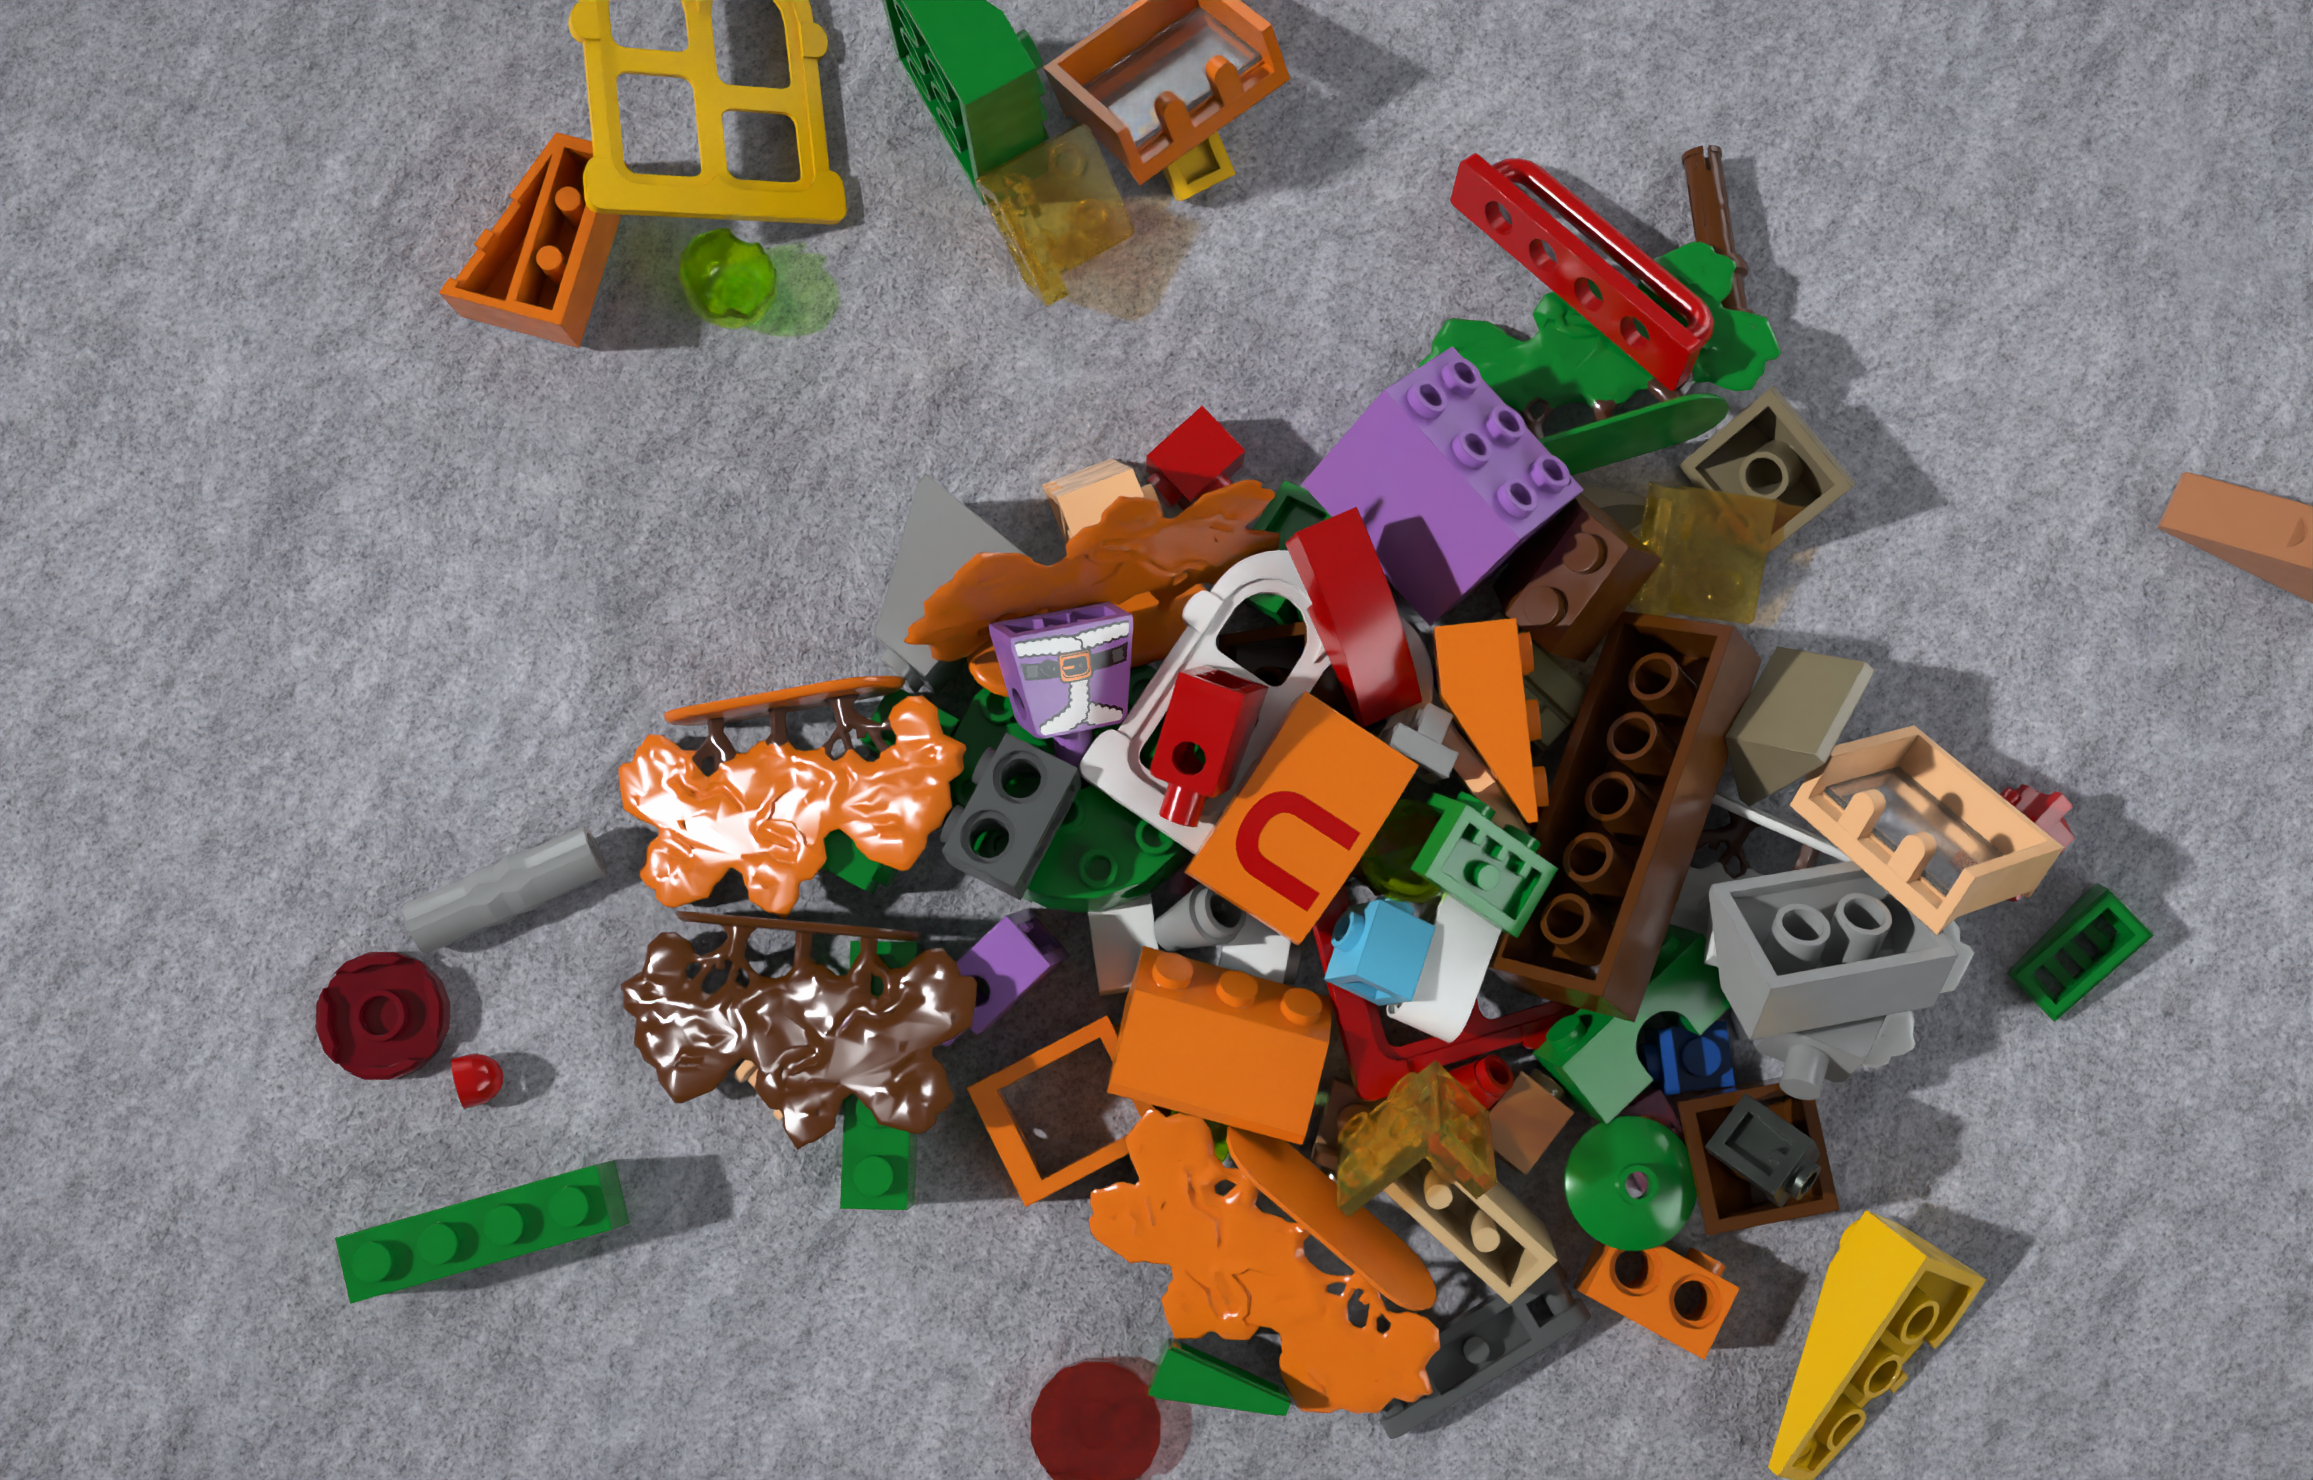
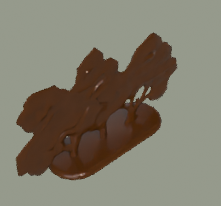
(804, 1031)

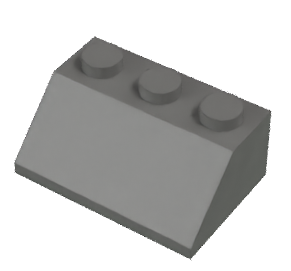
(1821, 950)

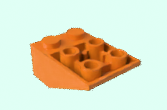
(1483, 687)

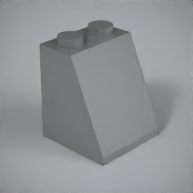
(934, 546)

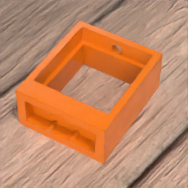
(1008, 1135)

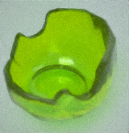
(727, 279)
(1395, 849)

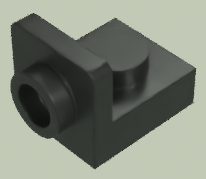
(1766, 1151)

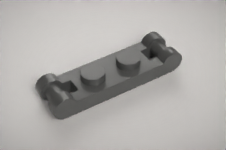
(1486, 1345)

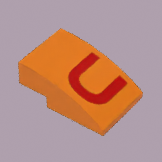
(1301, 818)

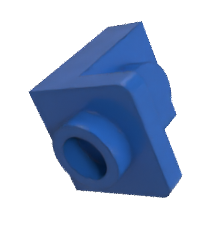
(1687, 1060)

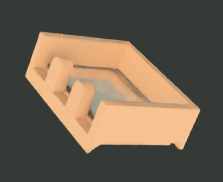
(1924, 826)

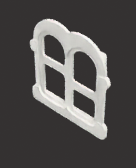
(1114, 756)

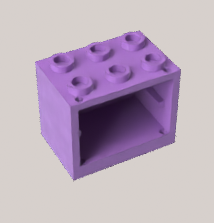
(1443, 483)

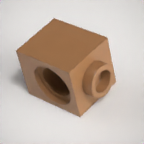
(1527, 1119)

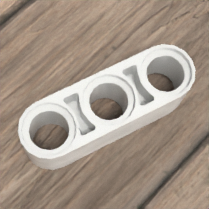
(1451, 970)

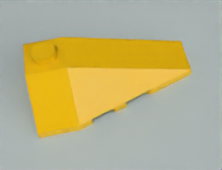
(1873, 1313)

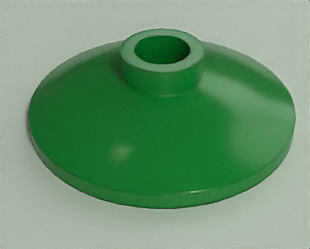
(1598, 1175)

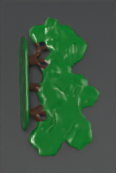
(1580, 364)

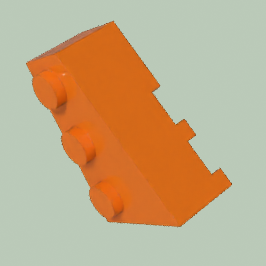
(543, 254)

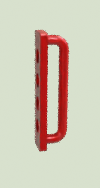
(1671, 346)

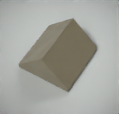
(1771, 456)
(1792, 719)

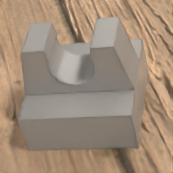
(1423, 743)

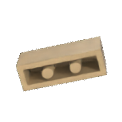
(1489, 1235)

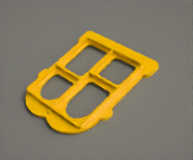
(714, 192)

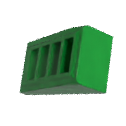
(2112, 953)
(1203, 1379)

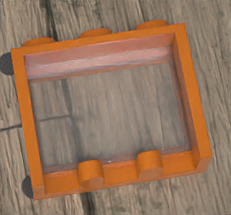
(1167, 77)

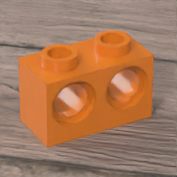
(1651, 1295)

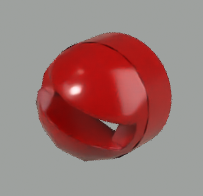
(476, 1079)

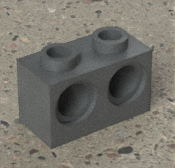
(1027, 820)

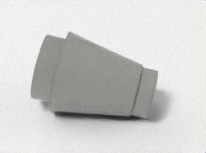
(1199, 921)

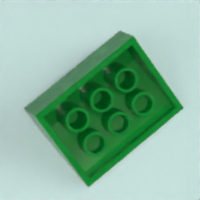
(972, 78)

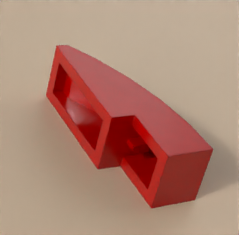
(1356, 616)

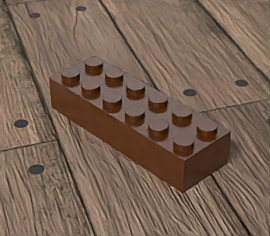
(1629, 810)

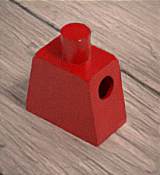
(1219, 716)

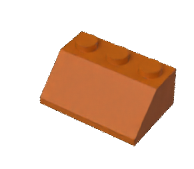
(1221, 1045)

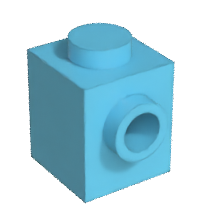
(1379, 951)

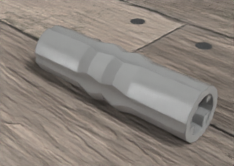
(504, 890)

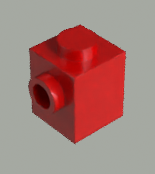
(1193, 460)

